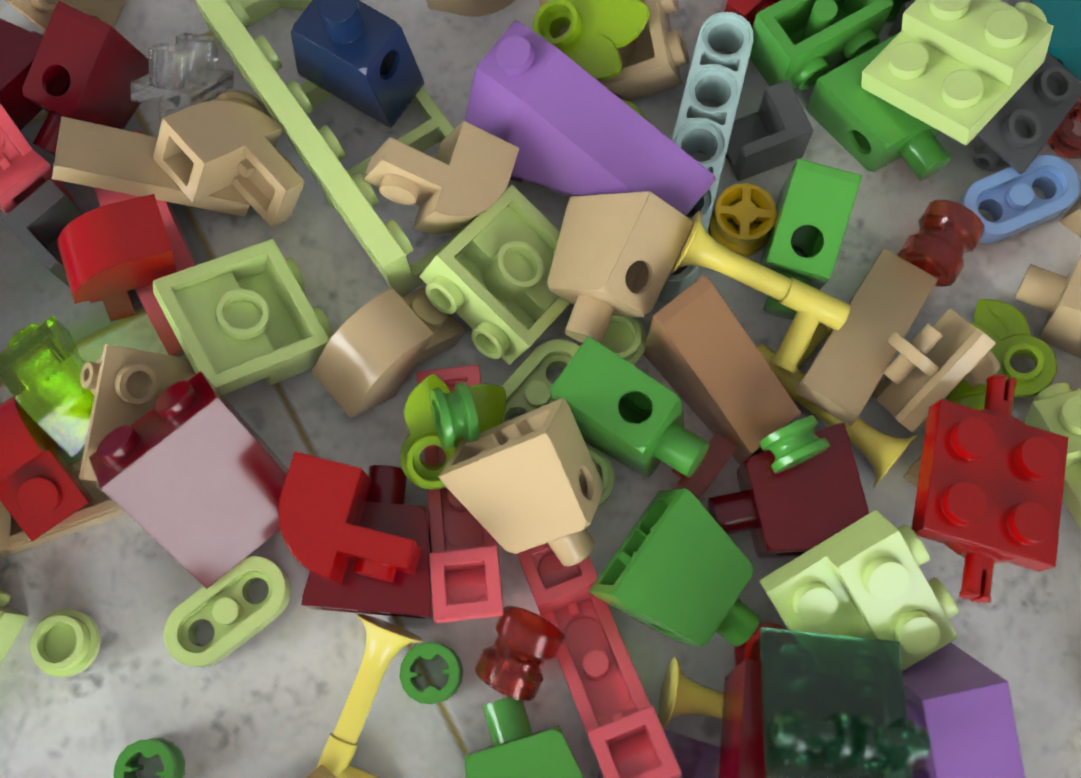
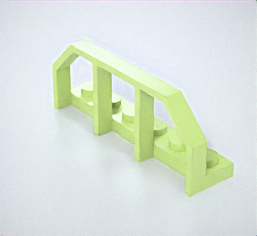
(320, 149)

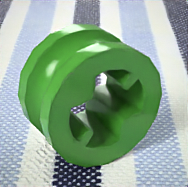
(454, 415)
(794, 444)
(433, 693)
(169, 753)

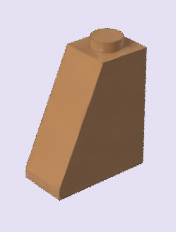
(718, 369)

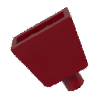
(82, 74)
(796, 506)
(409, 594)

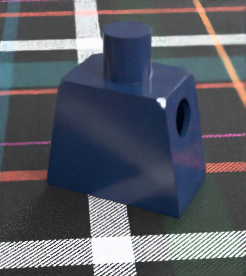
(347, 51)

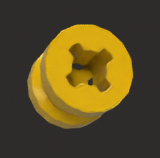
(748, 207)

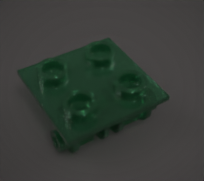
(835, 707)

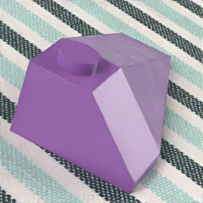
(574, 128)

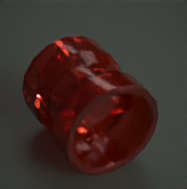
(943, 238)
(519, 653)

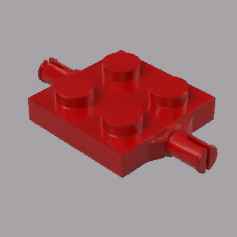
(990, 487)

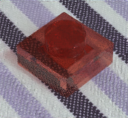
(717, 456)

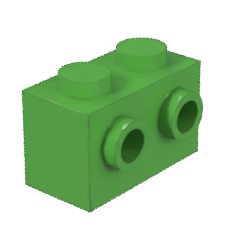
(809, 37)

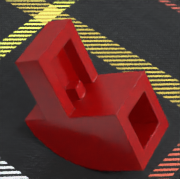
(116, 252)
(33, 476)
(322, 519)

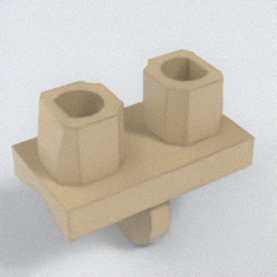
(934, 367)

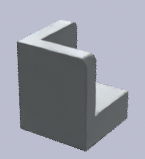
(771, 135)
(40, 222)

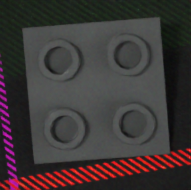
(1028, 118)

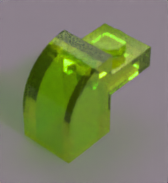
(44, 377)

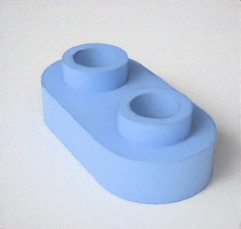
(1013, 200)

